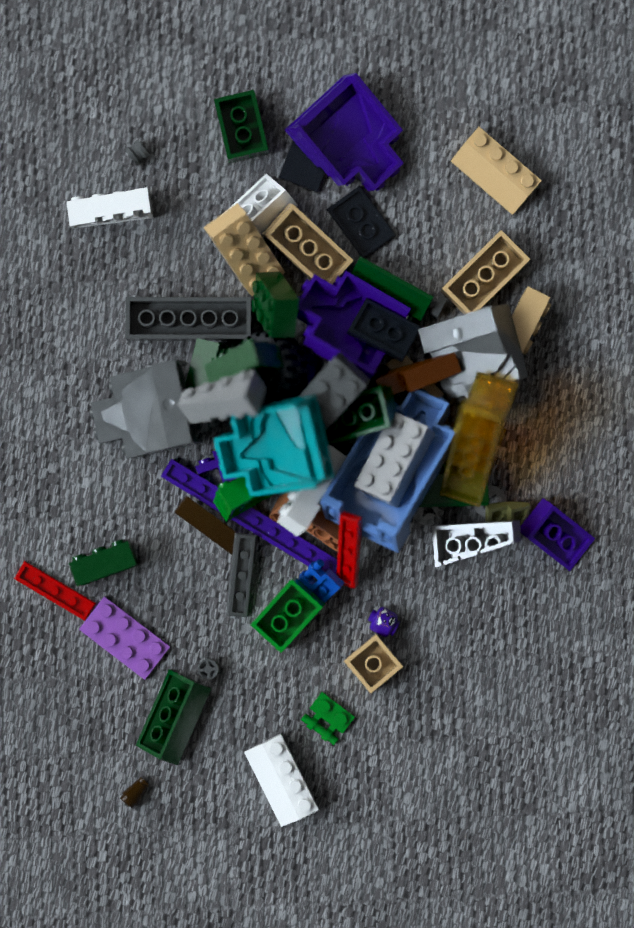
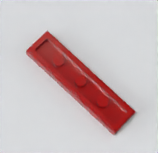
(349, 549)
(54, 590)

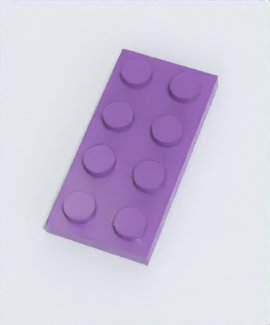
(124, 638)

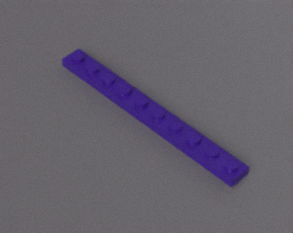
(250, 519)

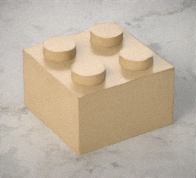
(373, 663)

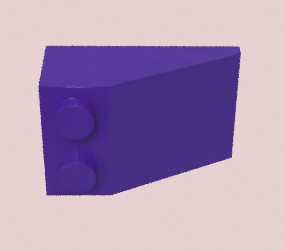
(556, 534)

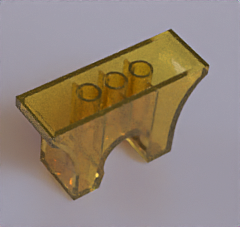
(478, 438)

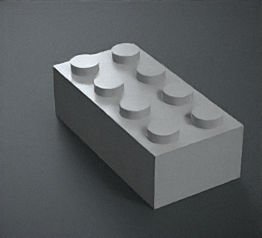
(395, 460)

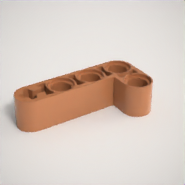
(319, 527)

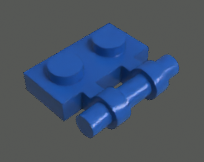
(326, 583)

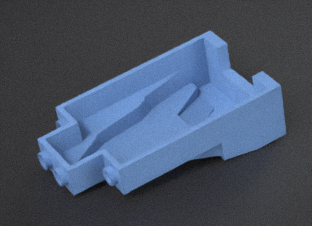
(380, 520)

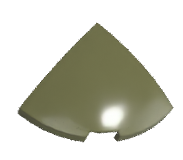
(507, 511)

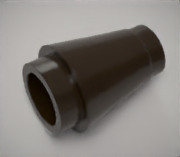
(134, 793)

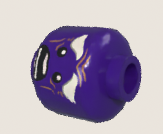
(383, 622)

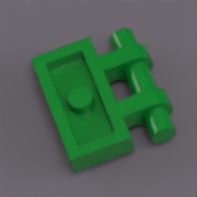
(332, 713)

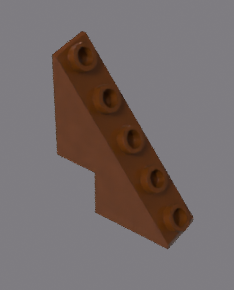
(417, 374)

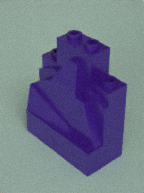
(349, 135)
(332, 310)

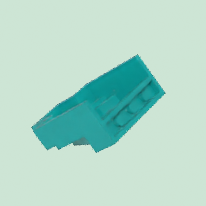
(277, 448)

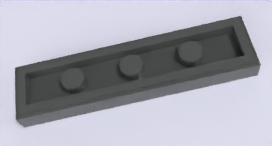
(241, 574)

